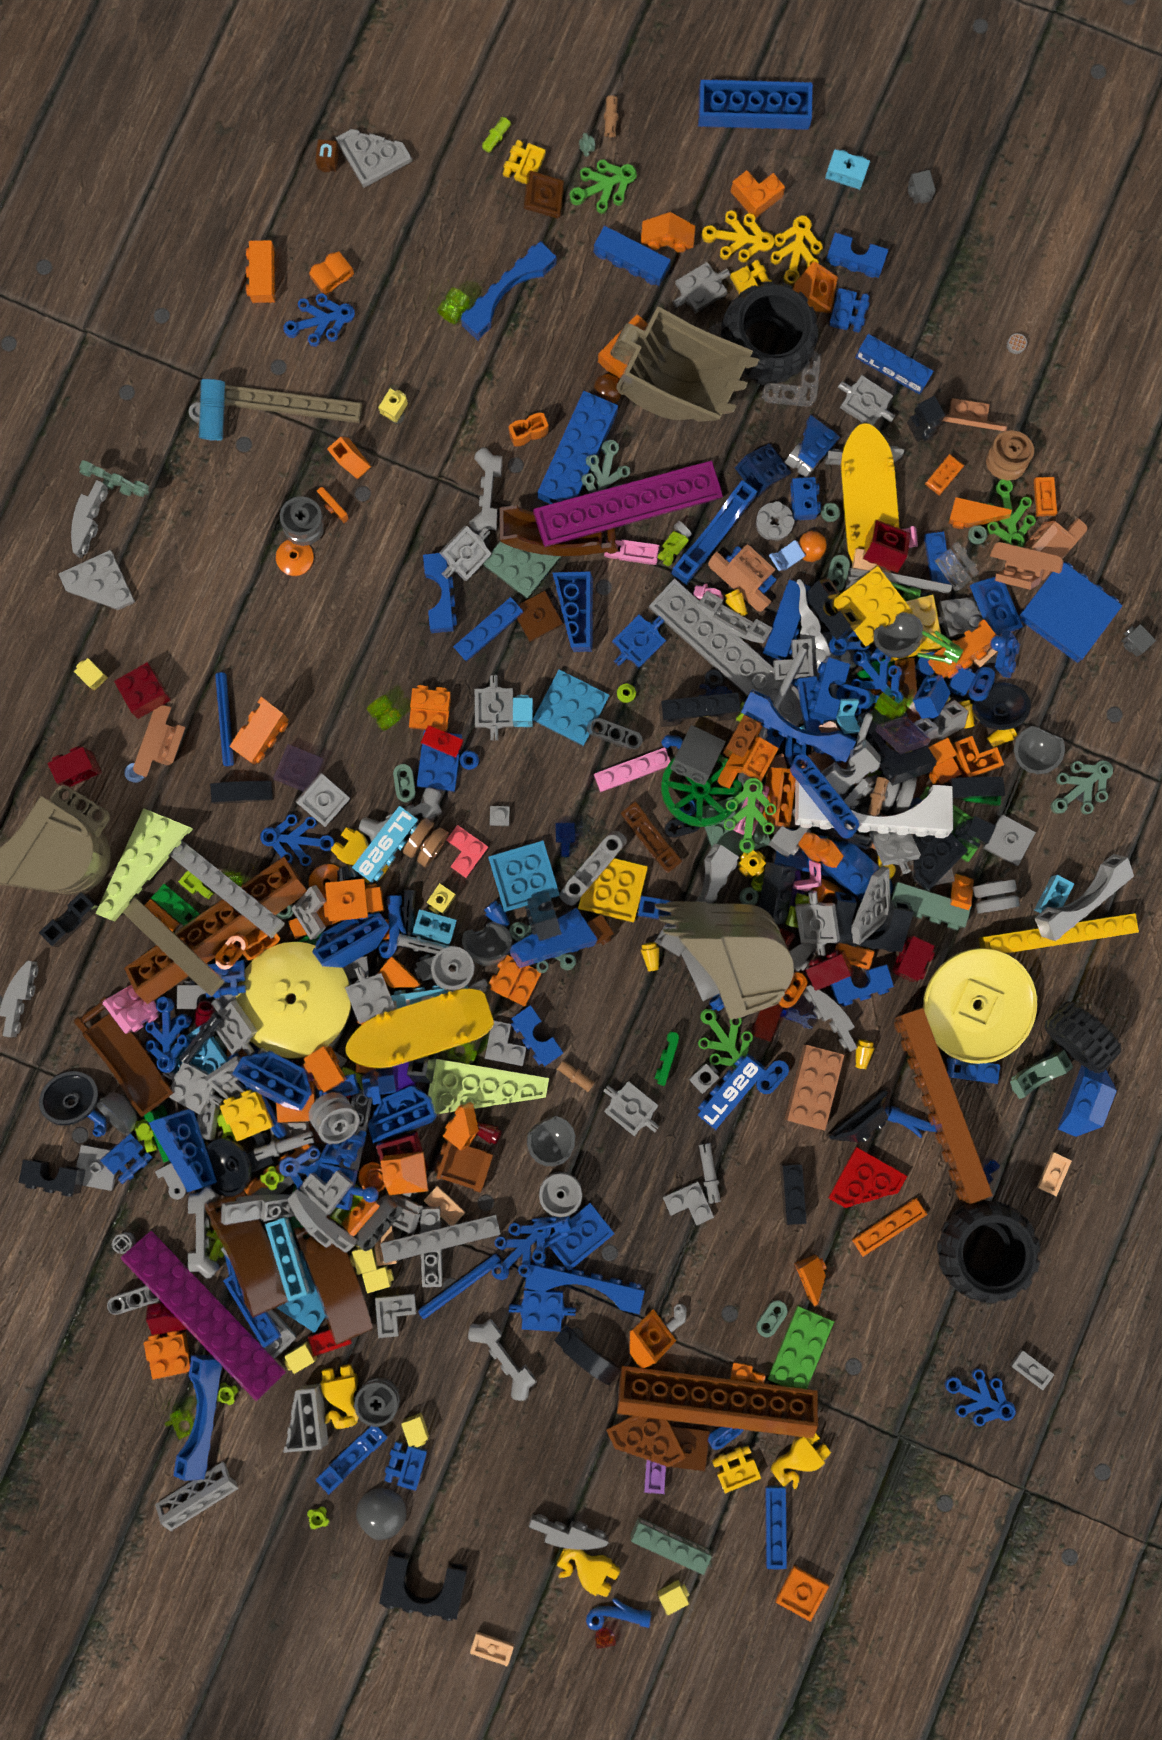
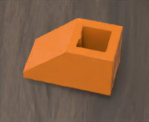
(349, 457)
(463, 1127)

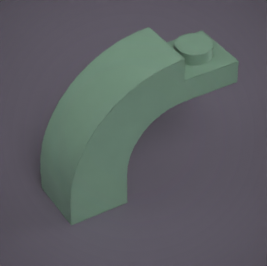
(1039, 1073)

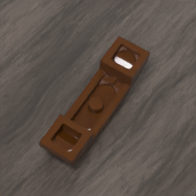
(908, 686)
(650, 837)

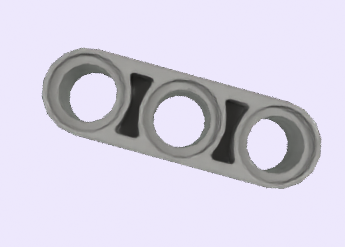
(128, 1302)

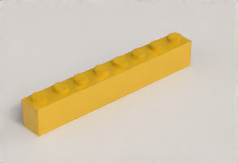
(1080, 932)

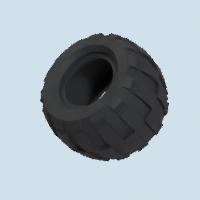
(787, 311)
(1019, 1257)

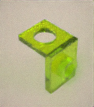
(470, 1054)
(178, 1416)

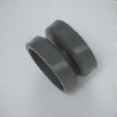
(302, 521)
(371, 1412)

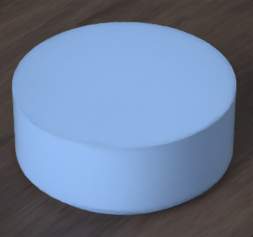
(131, 775)

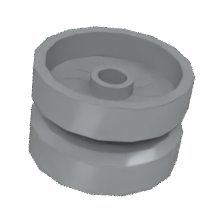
(899, 796)
(996, 896)
(456, 957)
(333, 1118)
(560, 1182)

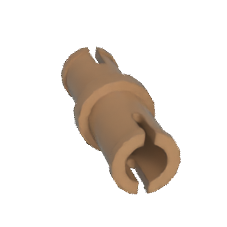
(610, 116)
(878, 797)
(575, 1075)

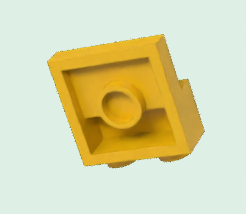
(246, 1114)

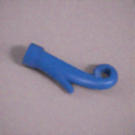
(395, 925)
(909, 1121)
(621, 1612)

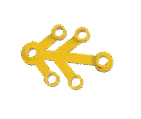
(741, 237)
(796, 247)

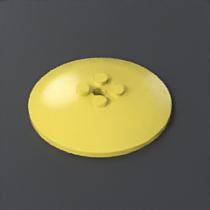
(319, 1006)
(1005, 1011)

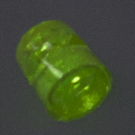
(452, 307)
(384, 713)

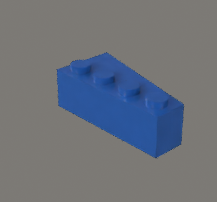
(576, 602)
(574, 936)
(185, 1148)

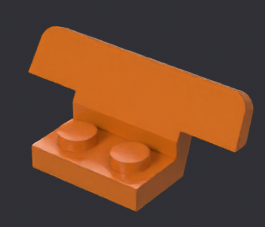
(753, 764)

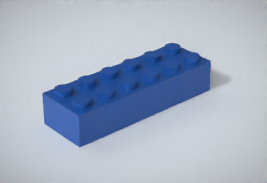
(755, 104)
(582, 438)

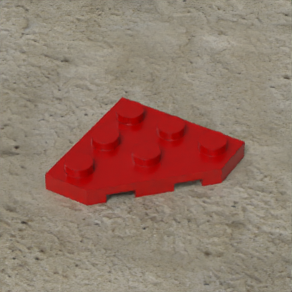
(865, 1180)

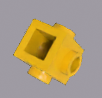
(748, 870)

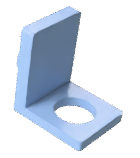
(787, 556)

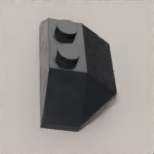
(864, 1120)

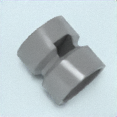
(794, 462)

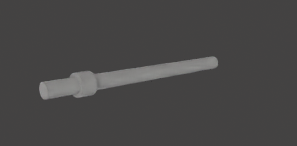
(785, 685)

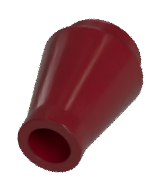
(489, 1132)

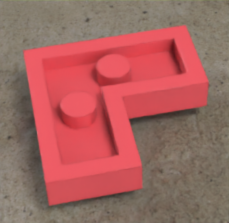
(470, 848)

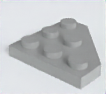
(372, 155)
(99, 581)
(873, 907)

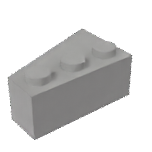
(307, 1423)

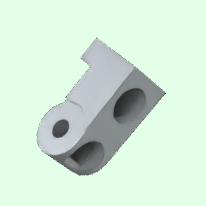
(175, 1185)

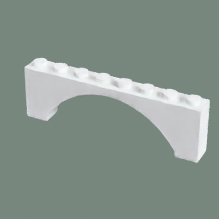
(929, 817)

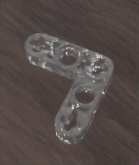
(799, 391)

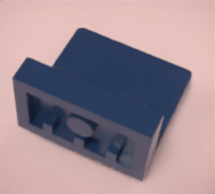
(762, 469)

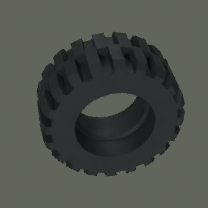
(1083, 1037)

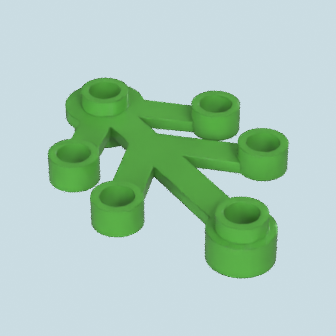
(605, 183)
(1011, 522)
(750, 812)
(728, 1043)

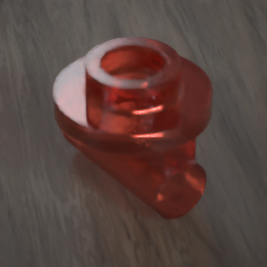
(604, 1638)

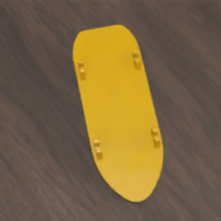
(867, 485)
(421, 1029)

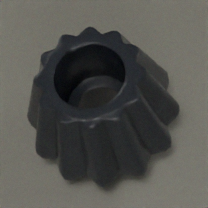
(347, 873)

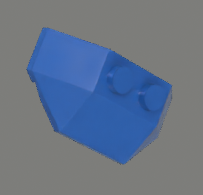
(853, 870)
(350, 940)
(275, 1079)
(1088, 1103)
(401, 1114)

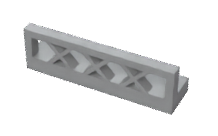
(196, 1501)

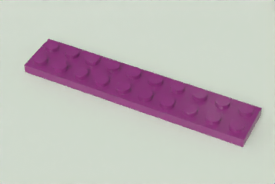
(627, 503)
(203, 1315)

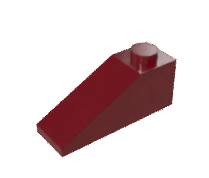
(161, 1319)

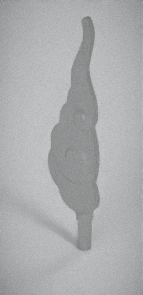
(812, 630)

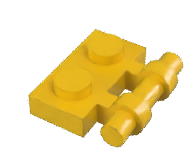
(531, 160)
(744, 278)
(737, 1475)

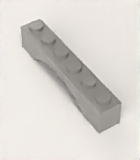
(717, 868)
(1110, 877)
(440, 1239)

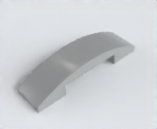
(732, 621)
(703, 981)

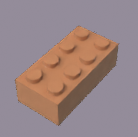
(814, 1087)

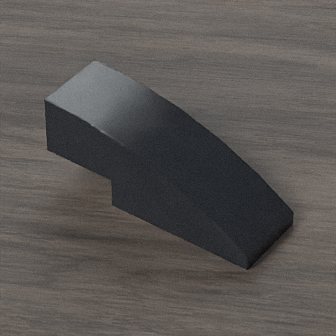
(977, 787)
(241, 792)

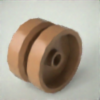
(1010, 455)
(425, 842)

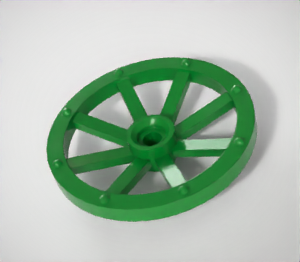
(698, 820)

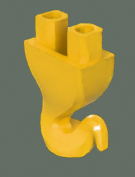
(353, 849)
(340, 1393)
(800, 1457)
(590, 1569)

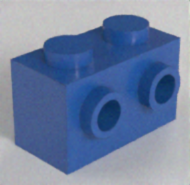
(804, 498)
(931, 697)

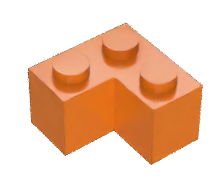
(755, 196)
(669, 231)
(971, 762)
(945, 766)
(325, 1068)

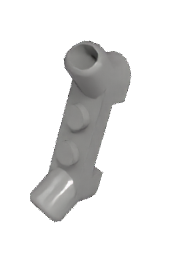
(493, 468)
(428, 808)
(593, 867)
(199, 1260)
(522, 1377)

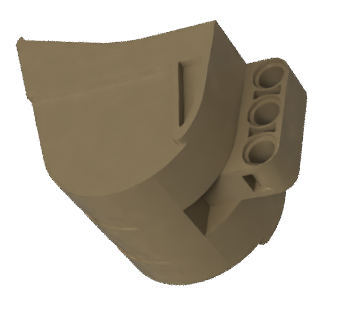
(680, 368)
(58, 847)
(737, 949)

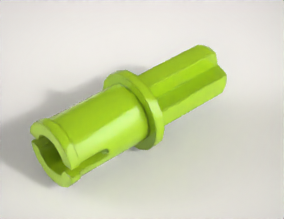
(496, 134)

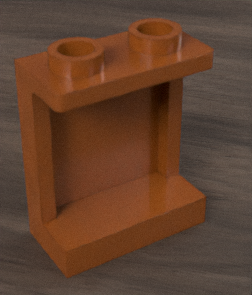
(742, 737)
(464, 1167)

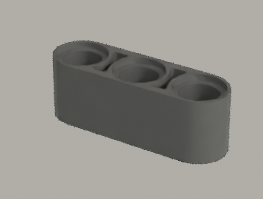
(623, 733)
(378, 1223)

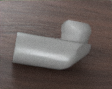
(679, 1317)

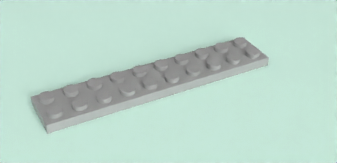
(723, 649)

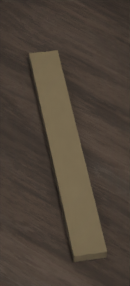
(292, 404)
(173, 947)

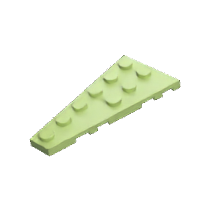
(143, 856)
(483, 1086)

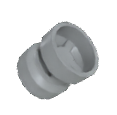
(125, 1239)

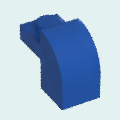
(378, 1082)

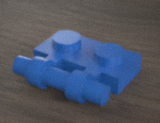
(843, 308)
(232, 975)
(335, 1152)
(121, 1154)
(411, 1468)

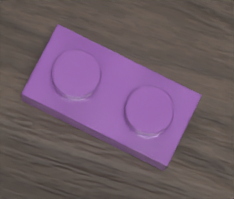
(654, 1477)

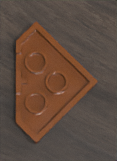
(647, 1439)

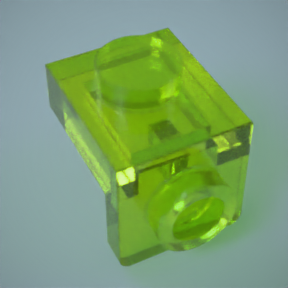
(889, 707)
(216, 1252)

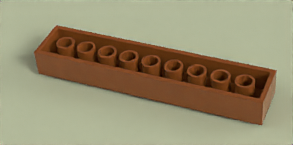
(207, 933)
(943, 1107)
(718, 1402)

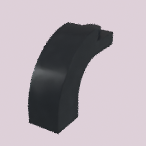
(587, 1357)

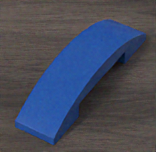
(351, 1458)

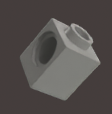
(695, 1078)

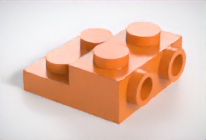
(429, 708)
(513, 981)
(167, 1354)

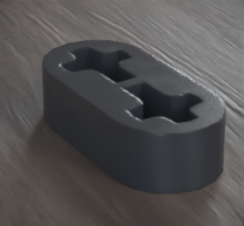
(680, 832)

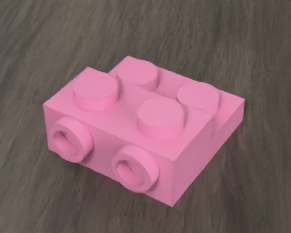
(130, 1010)

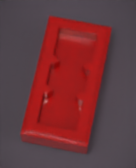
(442, 741)
(324, 1342)

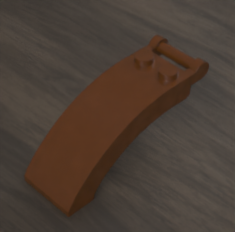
(521, 532)
(126, 1059)
(251, 1259)
(336, 1287)

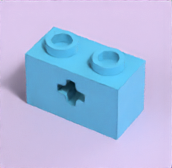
(839, 173)
(523, 711)
(1054, 893)
(434, 927)

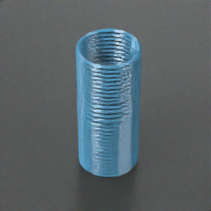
(212, 410)

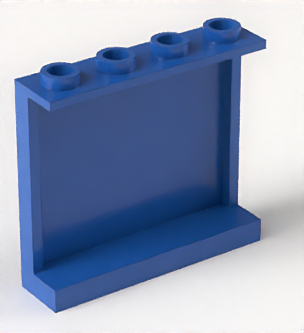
(1070, 612)

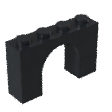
(721, 706)
(897, 766)
(888, 936)
(443, 1604)

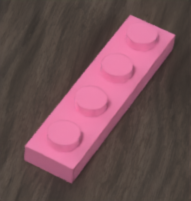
(632, 769)

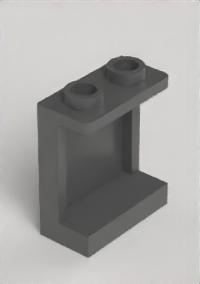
(697, 755)

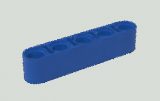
(822, 786)

